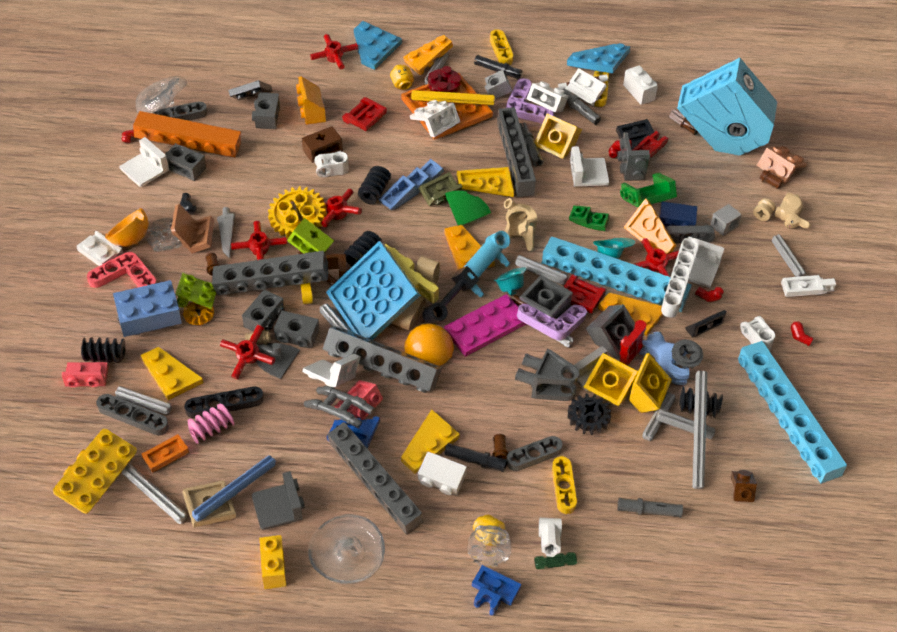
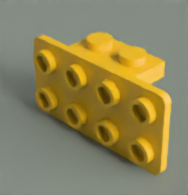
(94, 471)

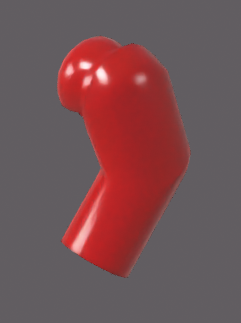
(126, 136)
(710, 296)

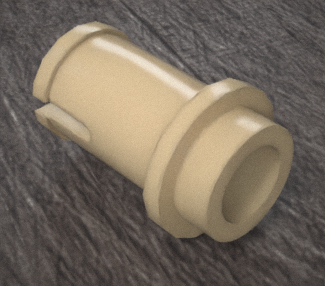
(264, 337)

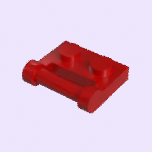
(368, 116)
(583, 296)
(632, 344)

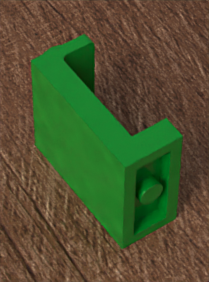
(662, 190)

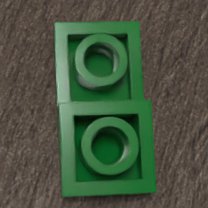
(585, 217)

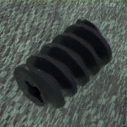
(374, 184)
(361, 247)
(103, 351)
(688, 400)

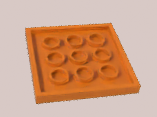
(468, 113)

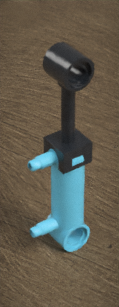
(469, 275)

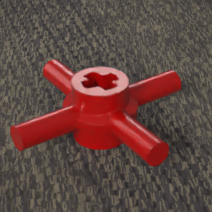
(334, 51)
(338, 208)
(258, 242)
(656, 258)
(247, 352)

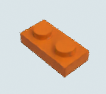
(165, 453)

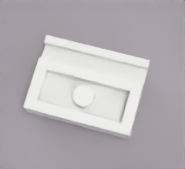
(585, 87)
(99, 249)

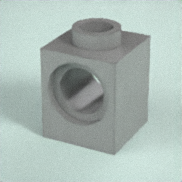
(498, 84)
(725, 219)

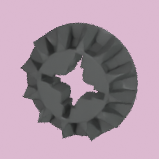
(691, 348)

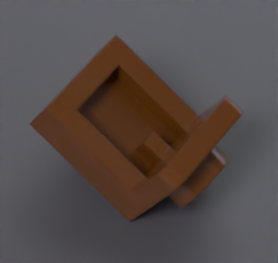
(338, 261)
(744, 486)

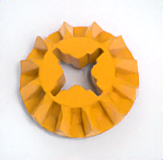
(192, 317)

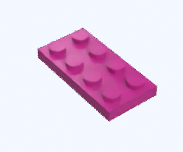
(484, 325)

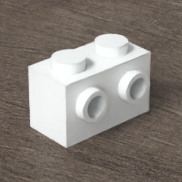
(640, 85)
(547, 97)
(442, 474)

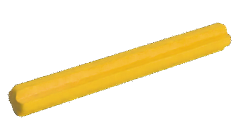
(453, 97)

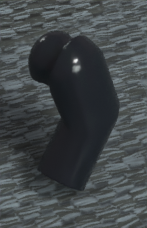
(186, 204)

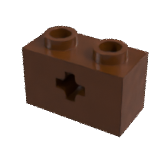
(322, 142)

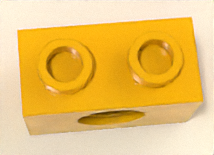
(272, 562)

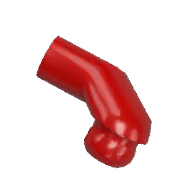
(615, 147)
(799, 334)

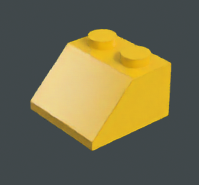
(557, 136)
(611, 380)
(649, 386)

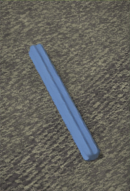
(233, 488)

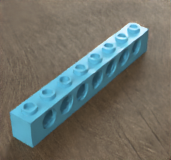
(608, 271)
(792, 412)

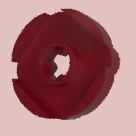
(436, 79)

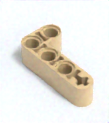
(430, 271)

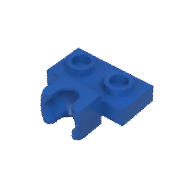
(494, 588)

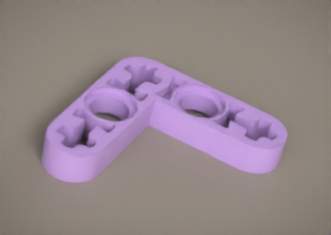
(520, 103)
(552, 326)

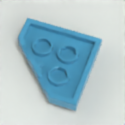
(374, 44)
(600, 59)

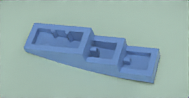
(408, 186)

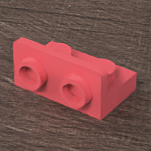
(85, 374)
(366, 391)

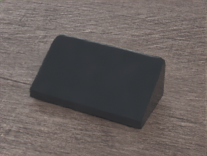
(706, 324)

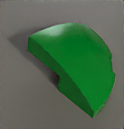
(466, 206)

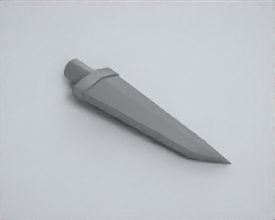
(226, 225)

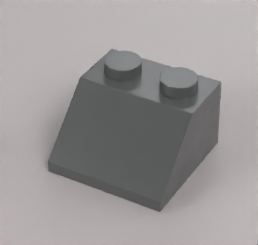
(548, 297)
(611, 328)

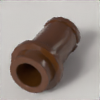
(771, 179)
(211, 259)
(500, 446)

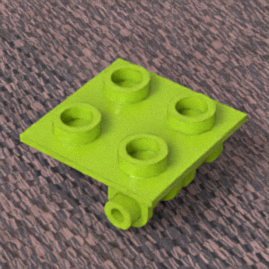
(194, 290)

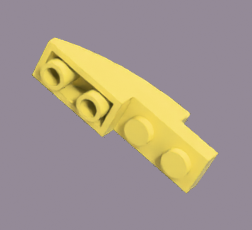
(426, 289)

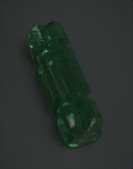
(556, 561)

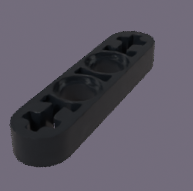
(223, 398)

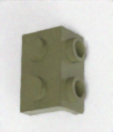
(435, 190)

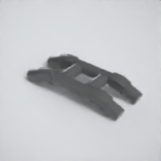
(340, 412)

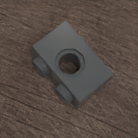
(266, 110)
(296, 329)

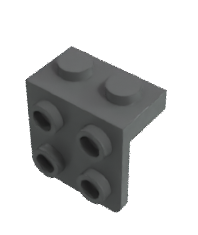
(633, 163)
(279, 504)

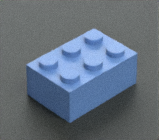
(147, 308)

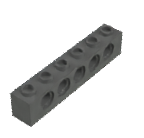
(516, 152)
(270, 273)
(428, 371)
(375, 478)

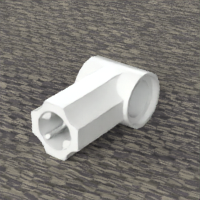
(550, 535)

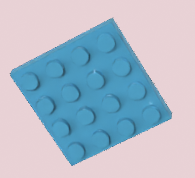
(373, 292)

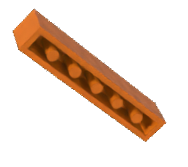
(187, 134)

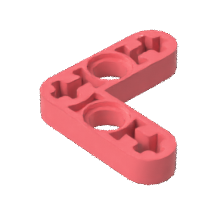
(127, 267)

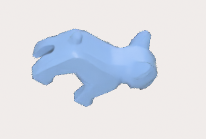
(661, 350)

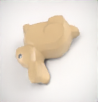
(790, 211)

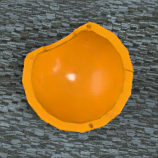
(129, 230)
(430, 344)

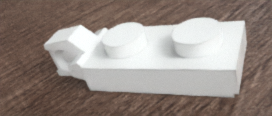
(807, 285)

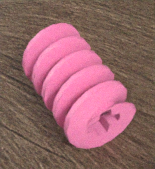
(209, 422)

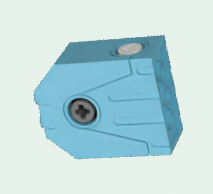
(730, 108)

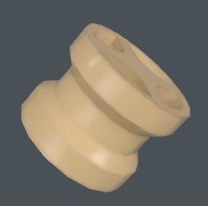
(764, 209)

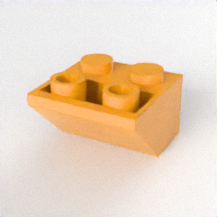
(310, 101)

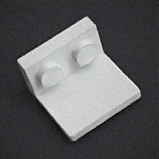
(438, 116)
(147, 165)
(588, 170)
(706, 263)
(335, 373)

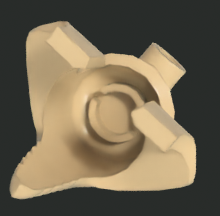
(521, 222)

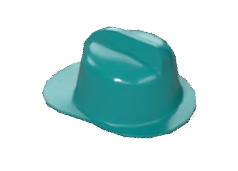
(613, 247)
(511, 280)

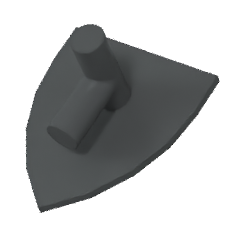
(283, 357)

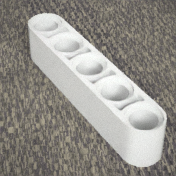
(679, 277)

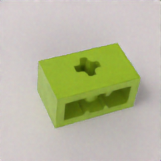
(309, 238)

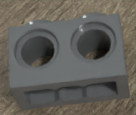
(185, 162)
(263, 311)

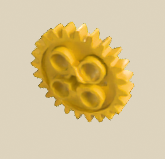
(308, 204)

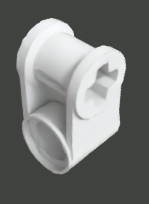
(333, 164)
(758, 331)

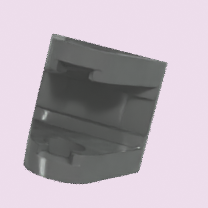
(549, 376)

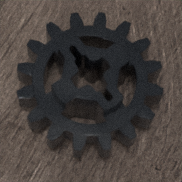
(589, 414)

